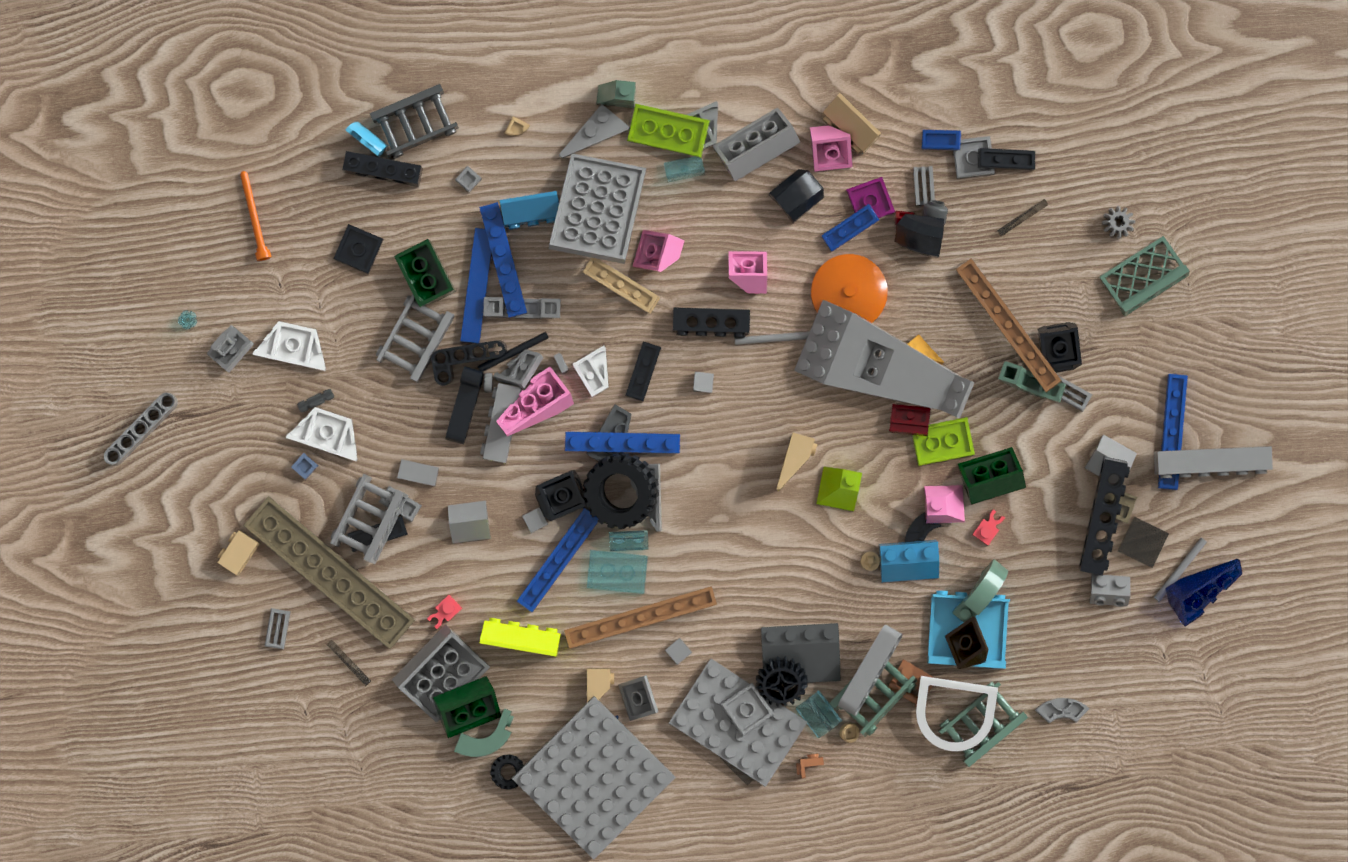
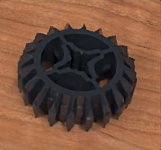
(795, 677)

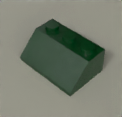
(425, 273)
(992, 475)
(467, 706)

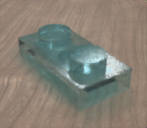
(628, 540)

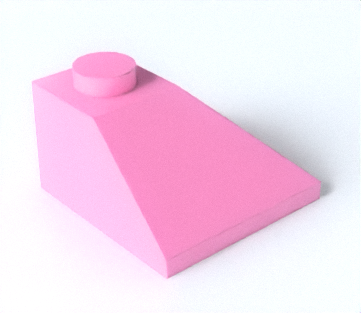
(830, 148)
(657, 251)
(749, 270)
(944, 504)

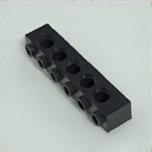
(1109, 467)

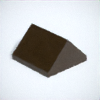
(967, 644)

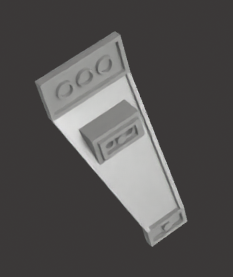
(846, 349)

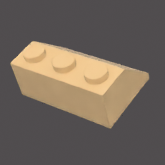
(848, 119)

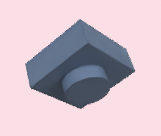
(304, 466)

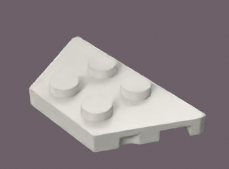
(292, 345)
(327, 433)

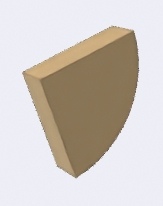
(516, 127)

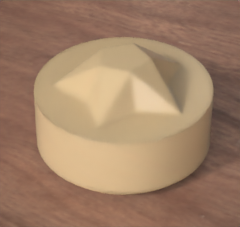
(870, 561)
(849, 732)

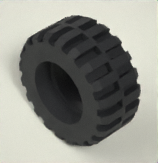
(603, 508)

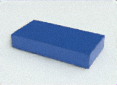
(941, 139)

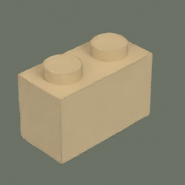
(238, 552)

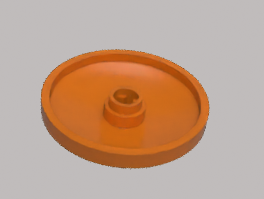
(851, 284)

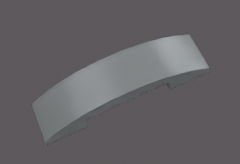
(536, 308)

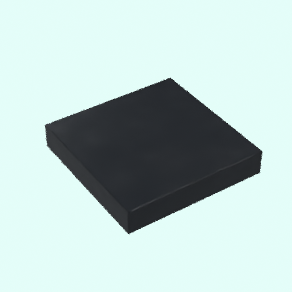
(358, 249)

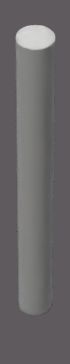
(771, 338)
(1181, 568)

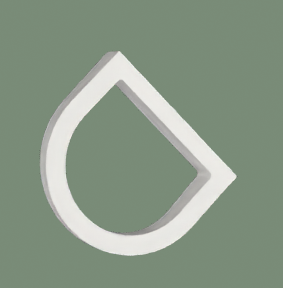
(925, 682)

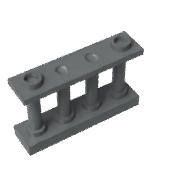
(399, 109)

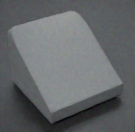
(703, 382)

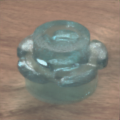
(182, 319)

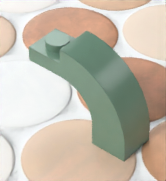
(1023, 380)
(983, 592)
(481, 747)

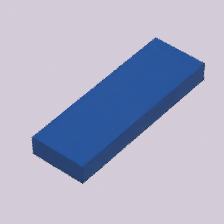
(850, 227)

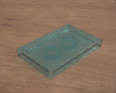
(617, 571)

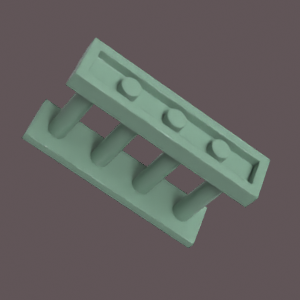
(870, 727)
(1000, 730)

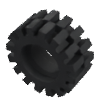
(496, 771)

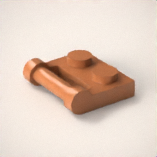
(908, 671)

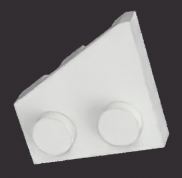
(593, 371)

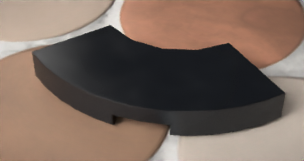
(919, 529)

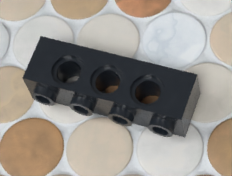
(382, 169)
(681, 315)

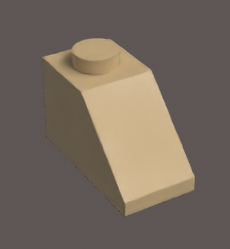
(598, 682)

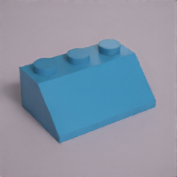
(529, 209)
(909, 560)

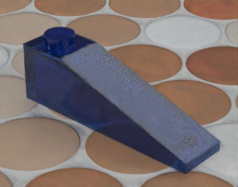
(1194, 592)

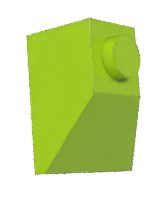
(839, 488)

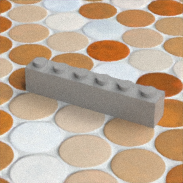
(1213, 460)

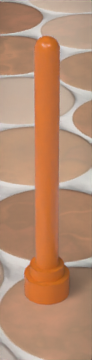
(262, 252)

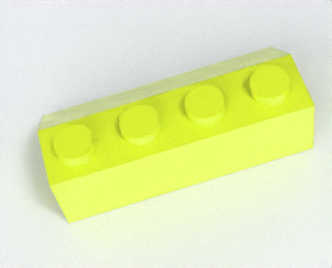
(520, 638)

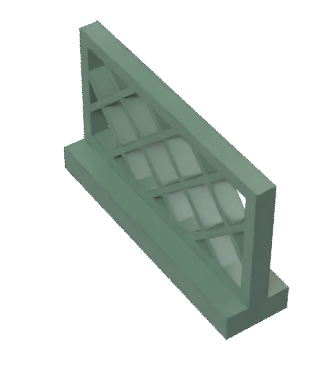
(1157, 286)

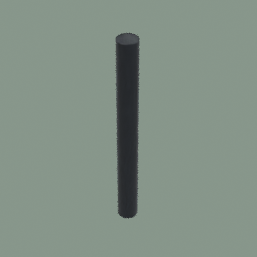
(514, 351)

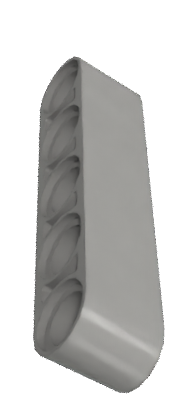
(131, 431)
(870, 670)

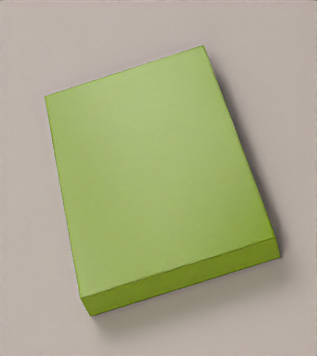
(944, 442)

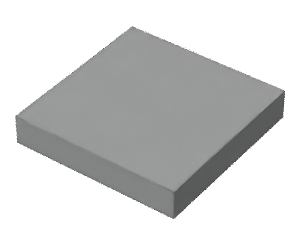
(967, 158)
(747, 709)

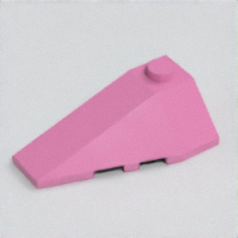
(539, 401)

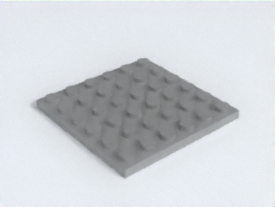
(593, 777)

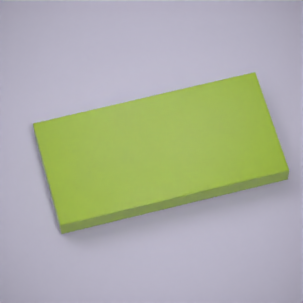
(668, 130)

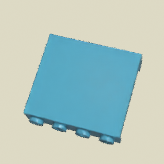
(991, 622)

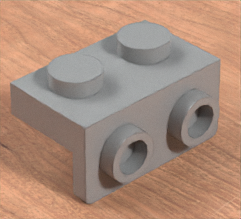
(236, 353)
(1110, 590)

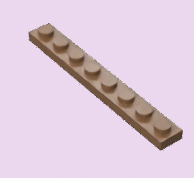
(1008, 325)
(640, 617)

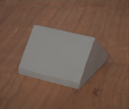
(1112, 449)
(469, 522)
(638, 698)

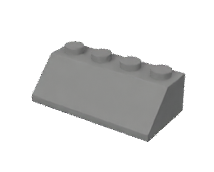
(756, 144)

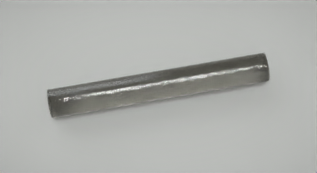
(1021, 218)
(348, 662)

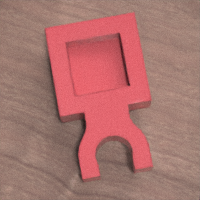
(987, 530)
(446, 610)

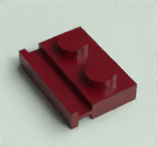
(910, 420)

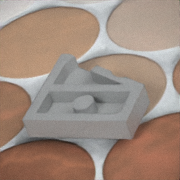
(710, 113)
(520, 369)

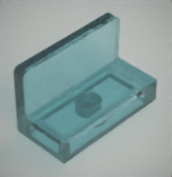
(684, 168)
(818, 714)

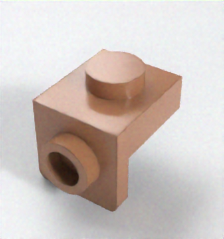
(811, 760)

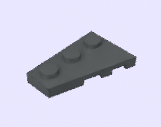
(616, 422)

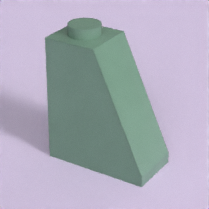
(617, 94)

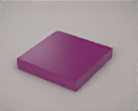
(872, 193)

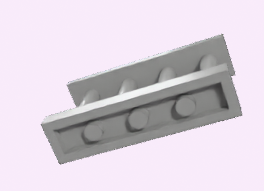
(425, 354)
(387, 517)

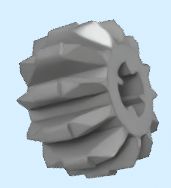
(1112, 224)

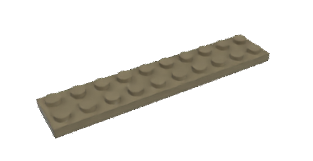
(329, 572)

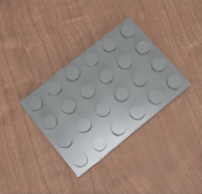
(597, 208)
(707, 723)

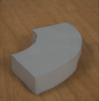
(1061, 708)

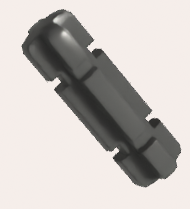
(315, 400)

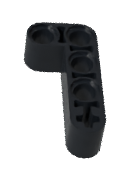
(469, 357)
(464, 405)

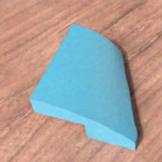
(367, 138)

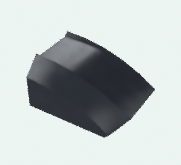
(798, 194)
(920, 234)
(1060, 346)
(560, 495)

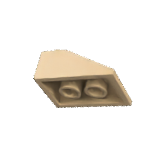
(797, 454)

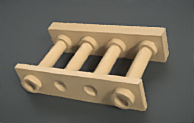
(621, 284)

